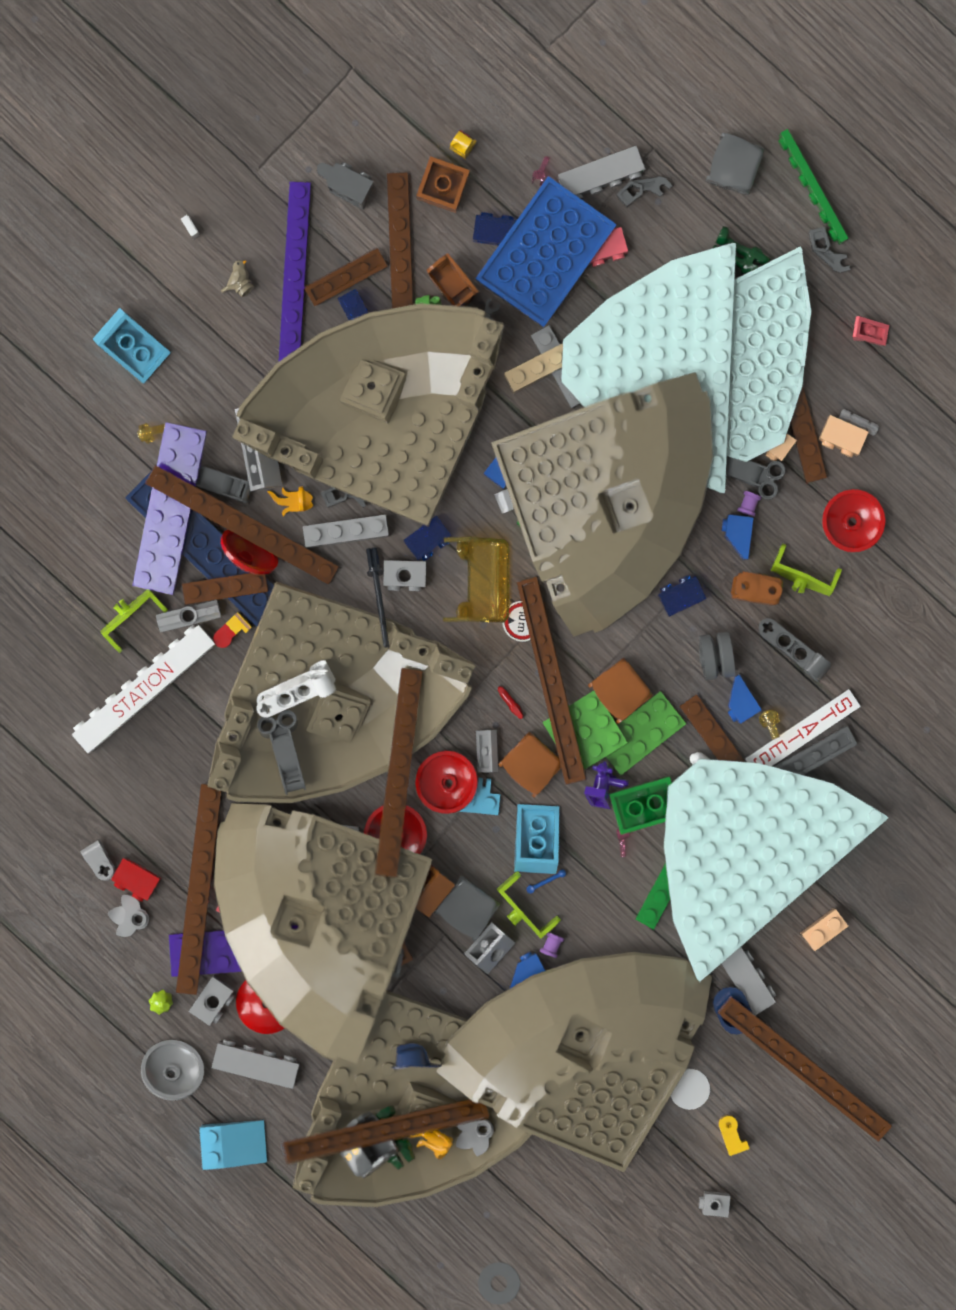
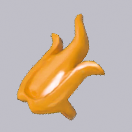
(296, 501)
(436, 1141)

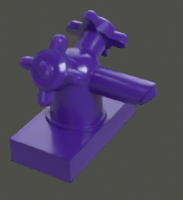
(598, 794)

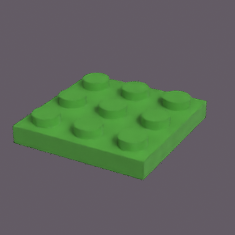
(595, 730)

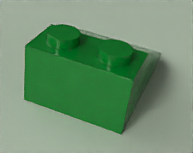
(641, 805)

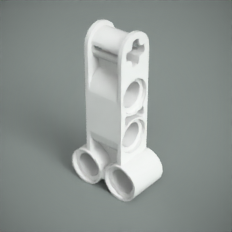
(318, 679)

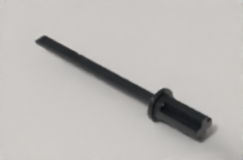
(375, 571)

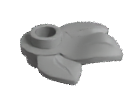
(126, 914)
(472, 1138)

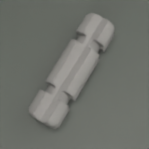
(858, 421)

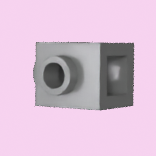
(715, 1204)

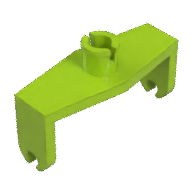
(802, 579)
(125, 611)
(517, 915)

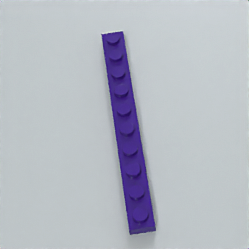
(294, 268)

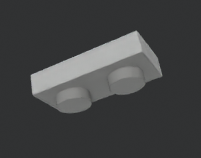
(487, 751)

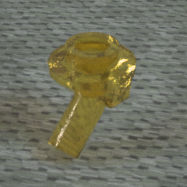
(146, 432)
(769, 719)

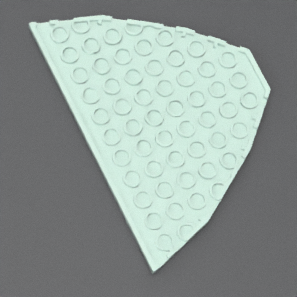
(659, 331)
(767, 354)
(747, 846)

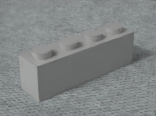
(603, 172)
(261, 471)
(345, 531)
(749, 980)
(255, 1064)

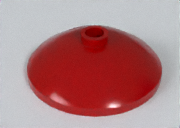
(868, 517)
(247, 554)
(432, 780)
(413, 833)
(253, 1012)

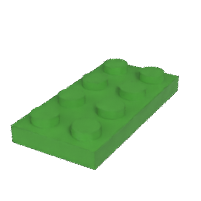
(645, 731)

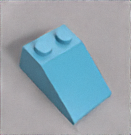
(131, 345)
(537, 839)
(233, 1144)

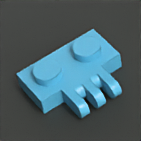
(484, 801)

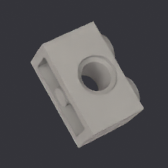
(393, 568)
(489, 948)
(203, 1010)

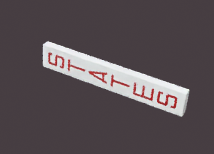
(805, 730)

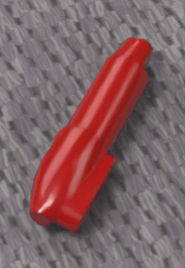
(513, 706)

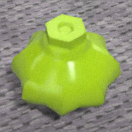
(160, 1002)

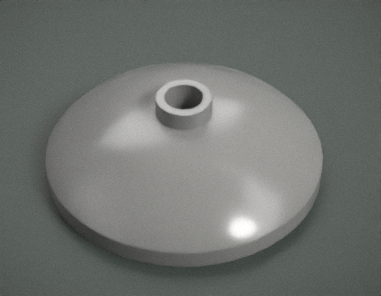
(173, 1058)

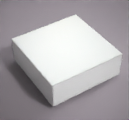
(190, 226)

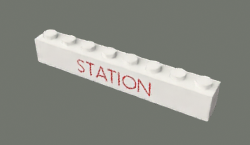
(143, 689)

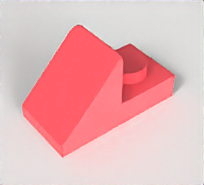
(870, 331)

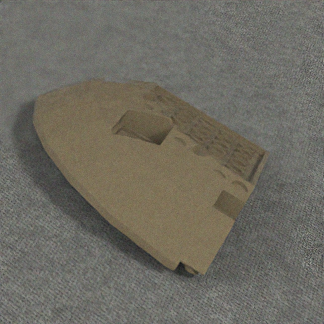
(384, 442)
(574, 488)
(332, 753)
(345, 916)
(374, 1085)
(592, 1089)

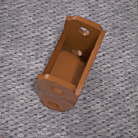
(452, 281)
(758, 588)
(621, 690)
(531, 764)

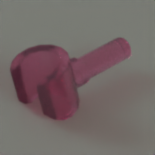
(539, 174)
(621, 841)

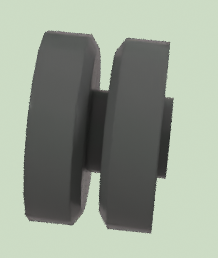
(715, 656)

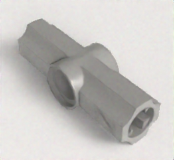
(202, 613)

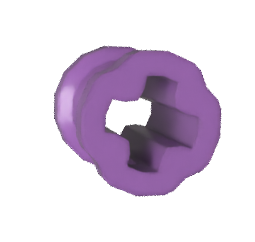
(749, 503)
(552, 944)

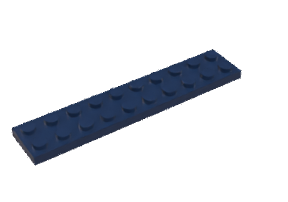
(205, 552)

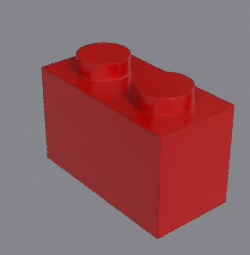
(135, 879)

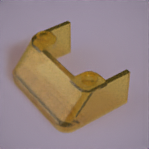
(487, 580)

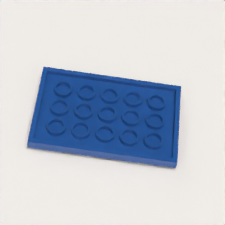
(545, 251)

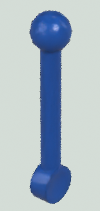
(562, 873)

